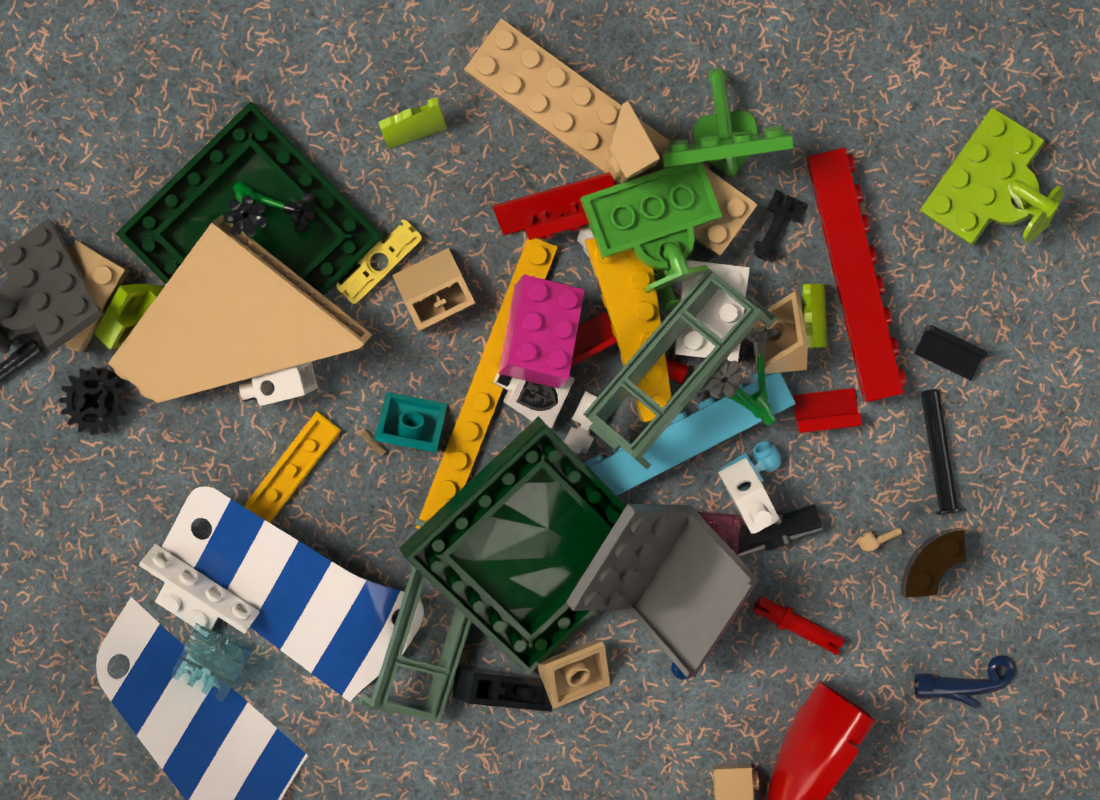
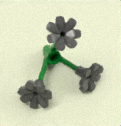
(727, 380)

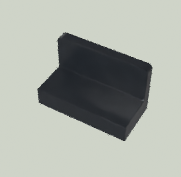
(949, 352)

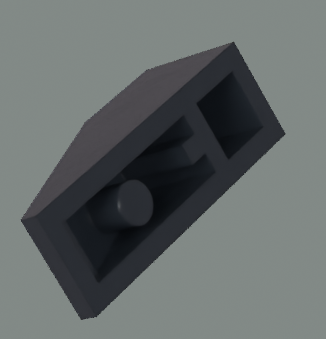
(500, 689)

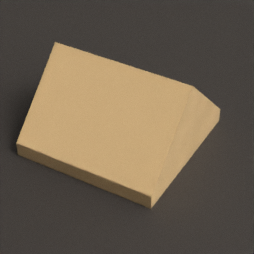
(789, 348)
(575, 673)

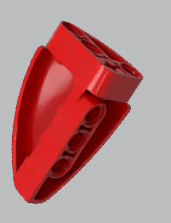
(818, 746)

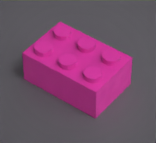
(541, 331)

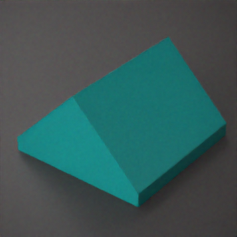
(411, 422)

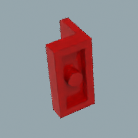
(592, 338)
(826, 410)

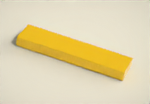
(292, 467)

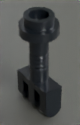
(765, 249)

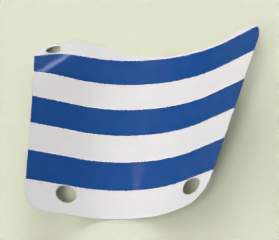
(307, 609)

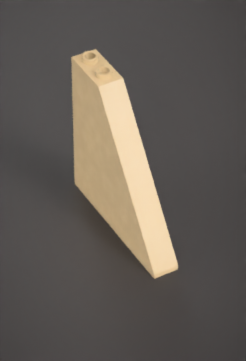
(230, 319)

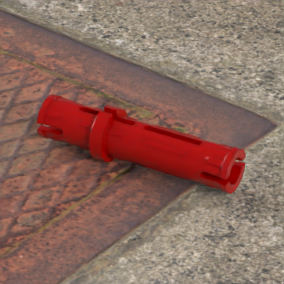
(798, 625)

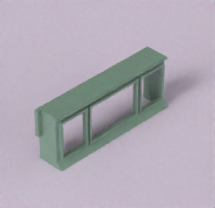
(652, 350)
(443, 672)

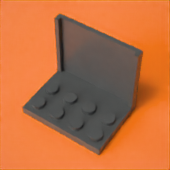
(670, 577)

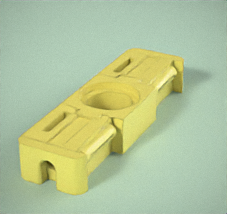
(365, 278)

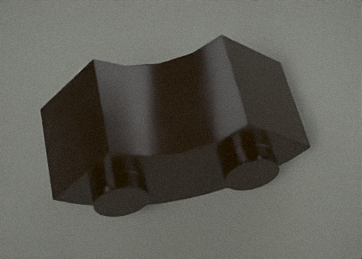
(932, 561)

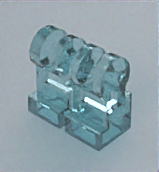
(223, 663)

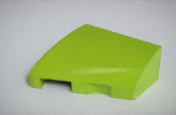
(413, 124)
(125, 312)
(815, 315)

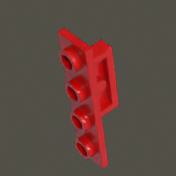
(550, 210)

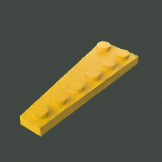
(632, 316)

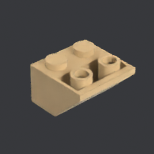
(433, 289)

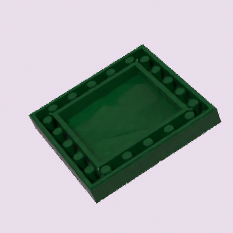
(265, 160)
(519, 544)

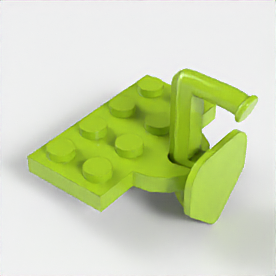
(988, 179)

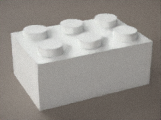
(718, 314)

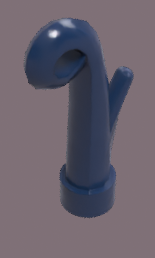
(960, 688)

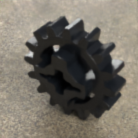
(103, 411)

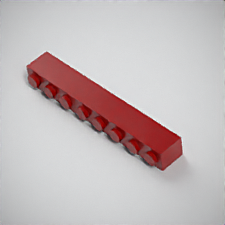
(855, 275)

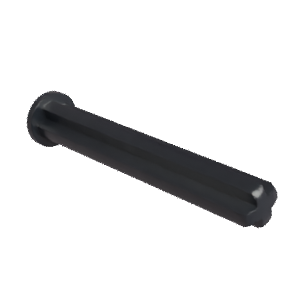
(939, 452)

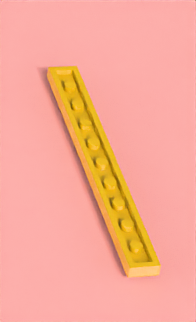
(483, 393)

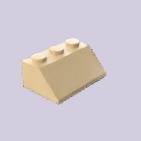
(630, 148)
(103, 279)

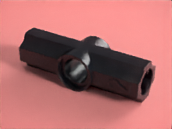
(788, 527)

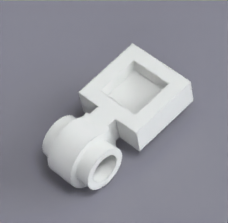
(579, 438)

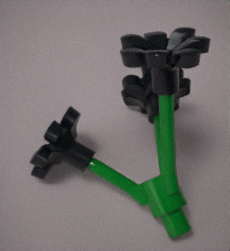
(249, 206)

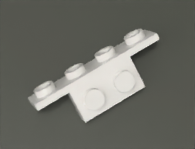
(195, 596)

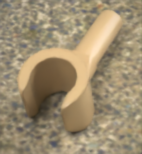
(870, 543)

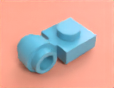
(765, 458)

